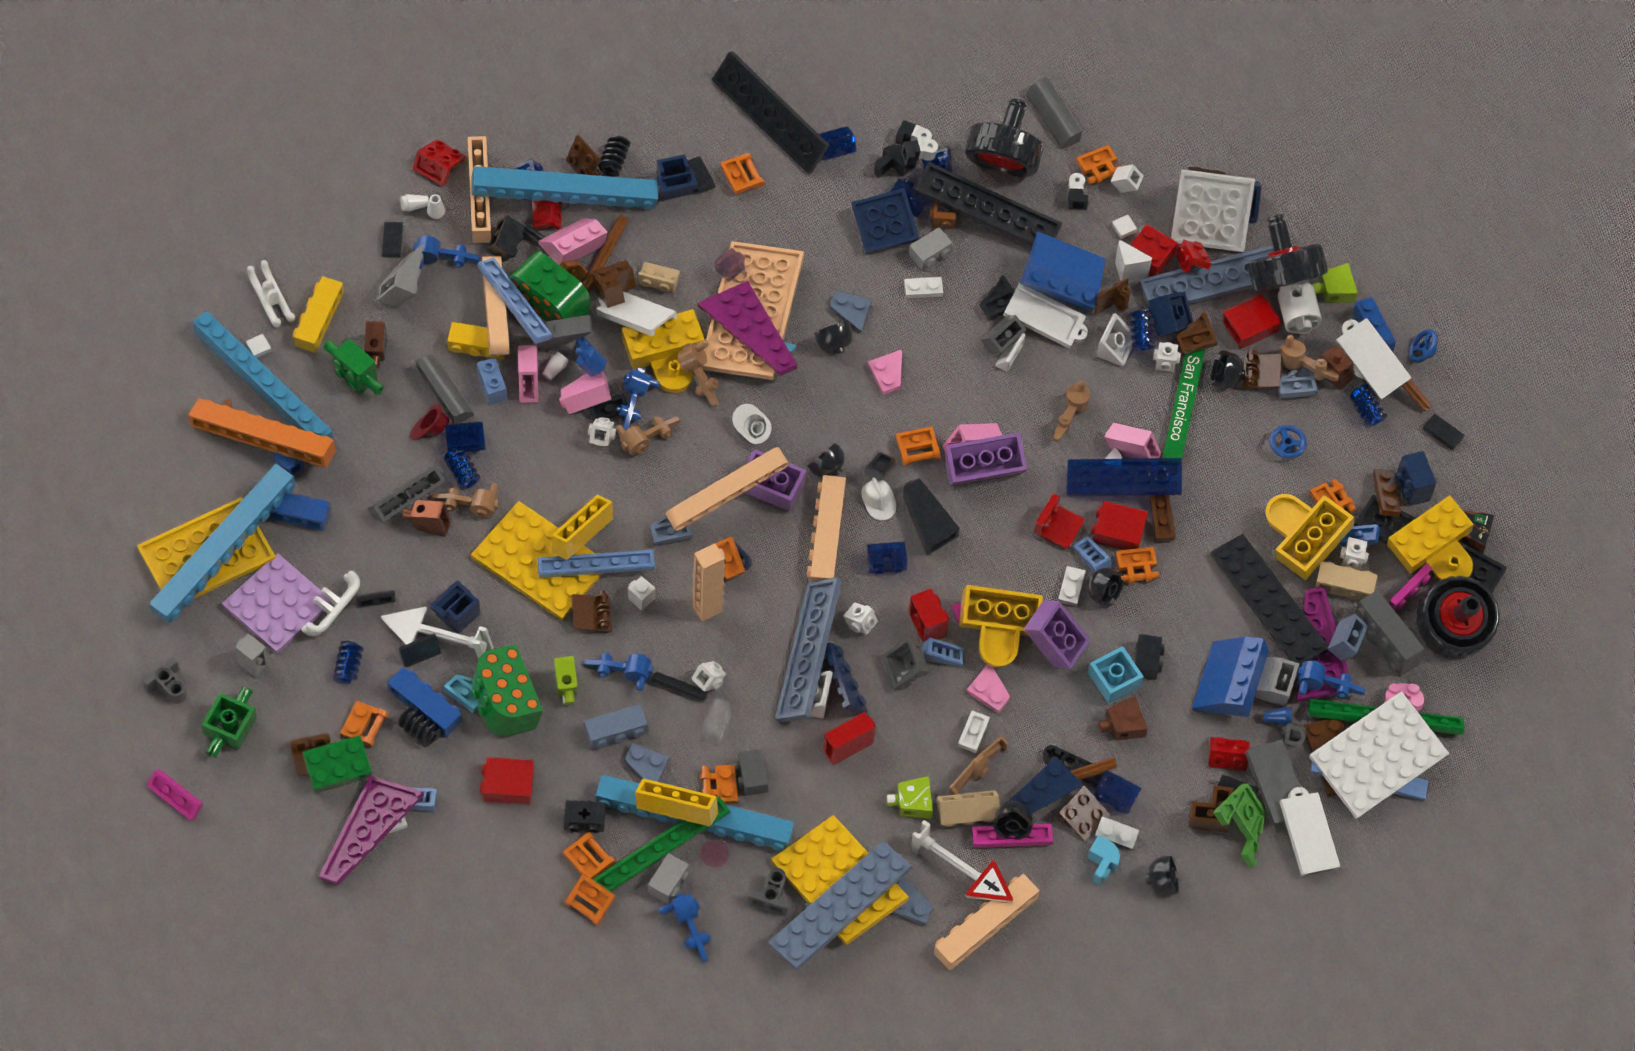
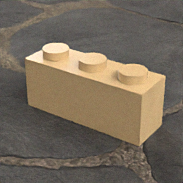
(1345, 581)
(967, 808)

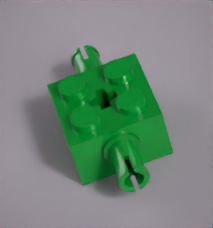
(354, 366)
(229, 721)

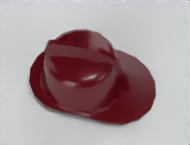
(430, 424)

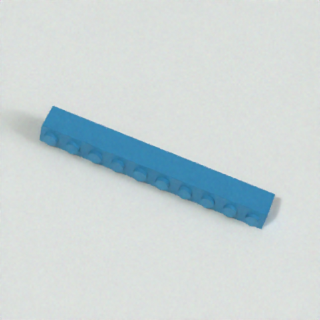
(564, 187)
(258, 376)
(222, 544)
(739, 824)

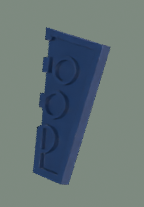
(848, 686)
(1047, 786)

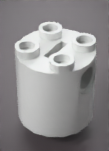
(1299, 307)

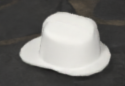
(752, 423)
(879, 499)

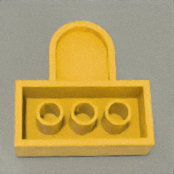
(662, 350)
(1308, 531)
(1434, 541)
(1000, 618)

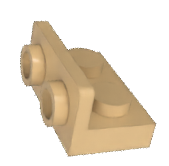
(658, 277)

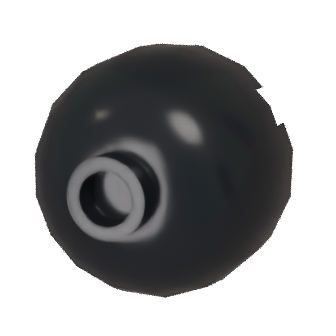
(834, 338)
(1227, 370)
(828, 462)
(1105, 586)
(1013, 819)
(1163, 877)

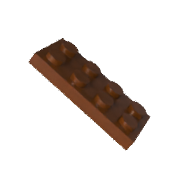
(1319, 734)

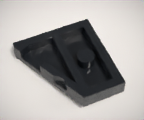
(997, 299)

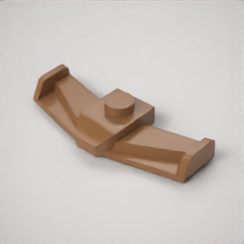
(979, 766)

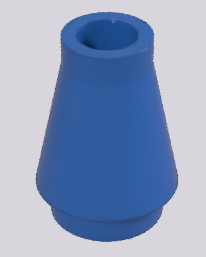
(1278, 716)

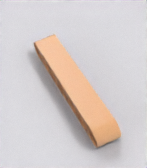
(495, 317)
(727, 488)

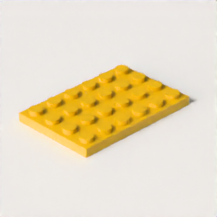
(172, 549)
(513, 555)
(821, 860)

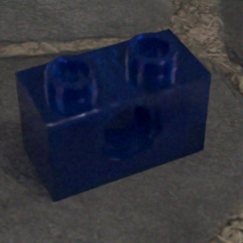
(894, 550)

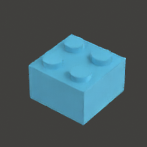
(1115, 674)

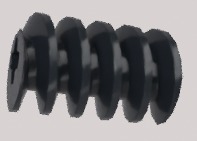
(613, 155)
(417, 727)

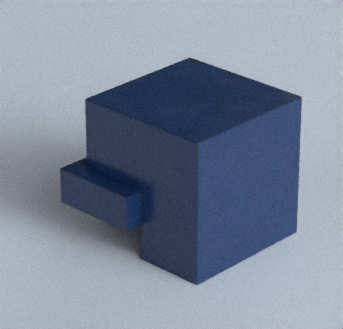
(675, 177)
(456, 607)

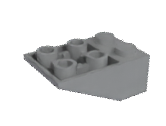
(402, 281)
(1277, 680)

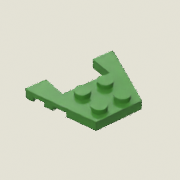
(1249, 816)

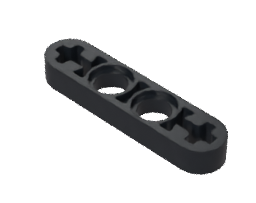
(1079, 762)

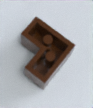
(613, 281)
(1202, 815)

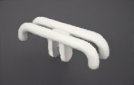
(270, 294)
(333, 611)

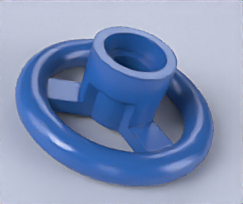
(1425, 347)
(1284, 449)

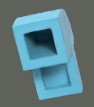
(1106, 855)

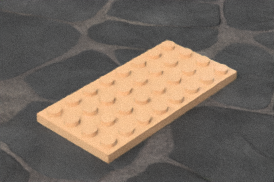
(774, 279)

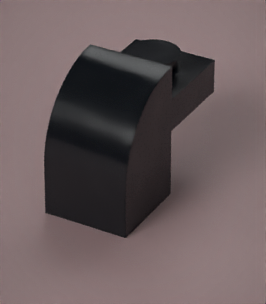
(893, 159)

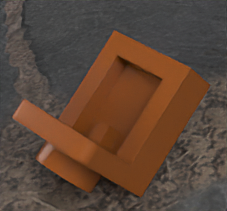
(942, 219)
(575, 268)

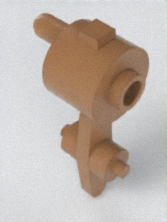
(1294, 357)
(692, 359)
(1076, 402)
(637, 441)
(482, 503)

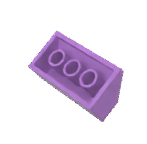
(985, 459)

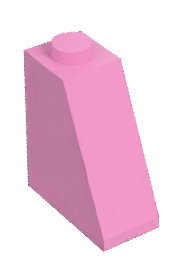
(528, 373)
(585, 393)
(973, 432)
(1132, 441)

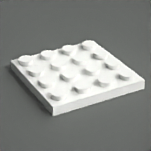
(1213, 210)

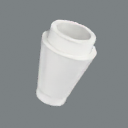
(413, 202)
(435, 207)
(555, 366)

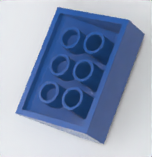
(1064, 271)
(1231, 676)

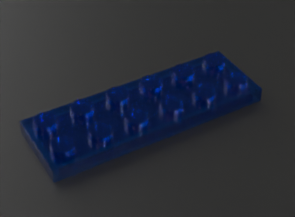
(1124, 477)

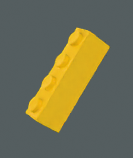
(318, 314)
(581, 527)
(676, 802)

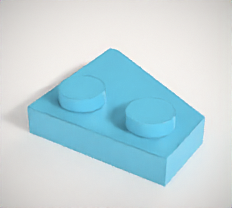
(460, 689)

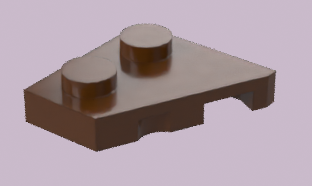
(1196, 336)

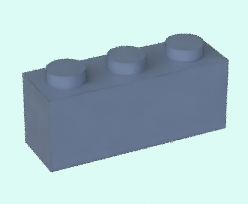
(616, 726)

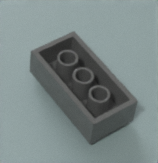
(1389, 634)

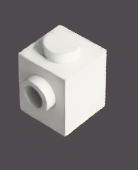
(1127, 178)
(641, 593)

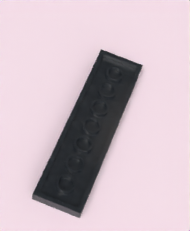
(770, 112)
(984, 205)
(1484, 568)
(1269, 600)

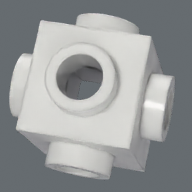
(1166, 356)
(599, 437)
(1354, 553)
(860, 618)
(709, 676)

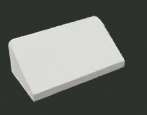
(1010, 353)

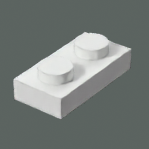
(923, 287)
(1071, 586)
(973, 731)
(1117, 832)

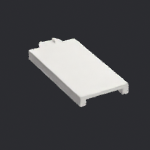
(637, 314)
(1047, 316)
(1372, 357)
(1309, 832)

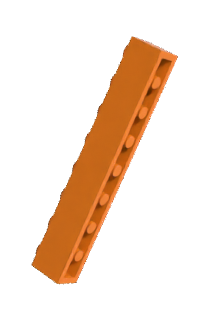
(262, 432)

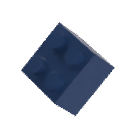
(1415, 478)

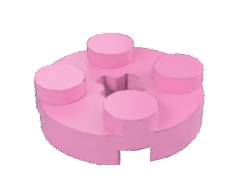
(1411, 691)

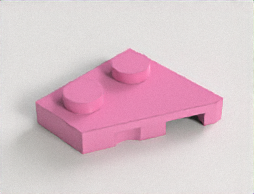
(887, 371)
(989, 689)

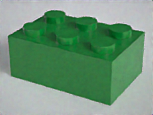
(337, 764)

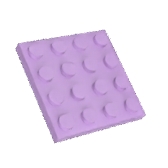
(275, 603)

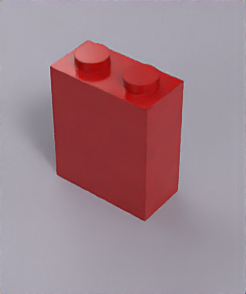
(1251, 321)
(1119, 526)
(849, 738)
(507, 780)

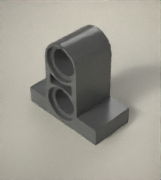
(168, 686)
(773, 888)

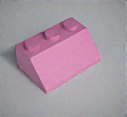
(574, 240)

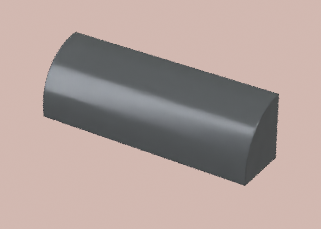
(1054, 113)
(443, 389)
(407, 494)

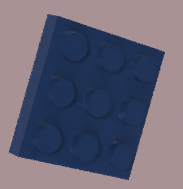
(885, 221)

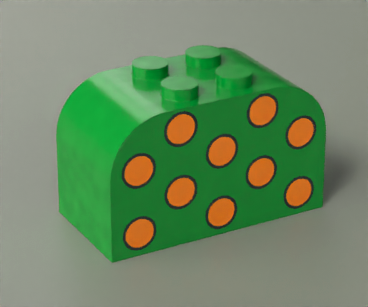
(551, 289)
(505, 692)

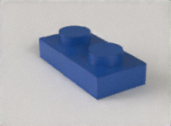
(1365, 532)

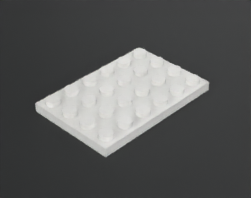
(1378, 755)

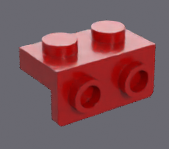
(546, 214)
(1192, 254)
(1228, 753)

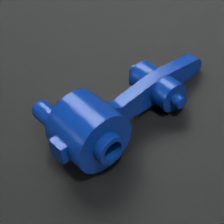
(432, 250)
(589, 358)
(636, 383)
(636, 668)
(1313, 676)
(685, 910)

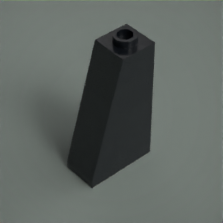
(929, 517)

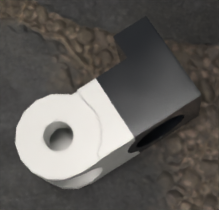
(911, 132)
(918, 150)
(1076, 199)

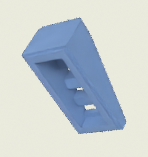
(1103, 561)
(930, 651)
(427, 806)

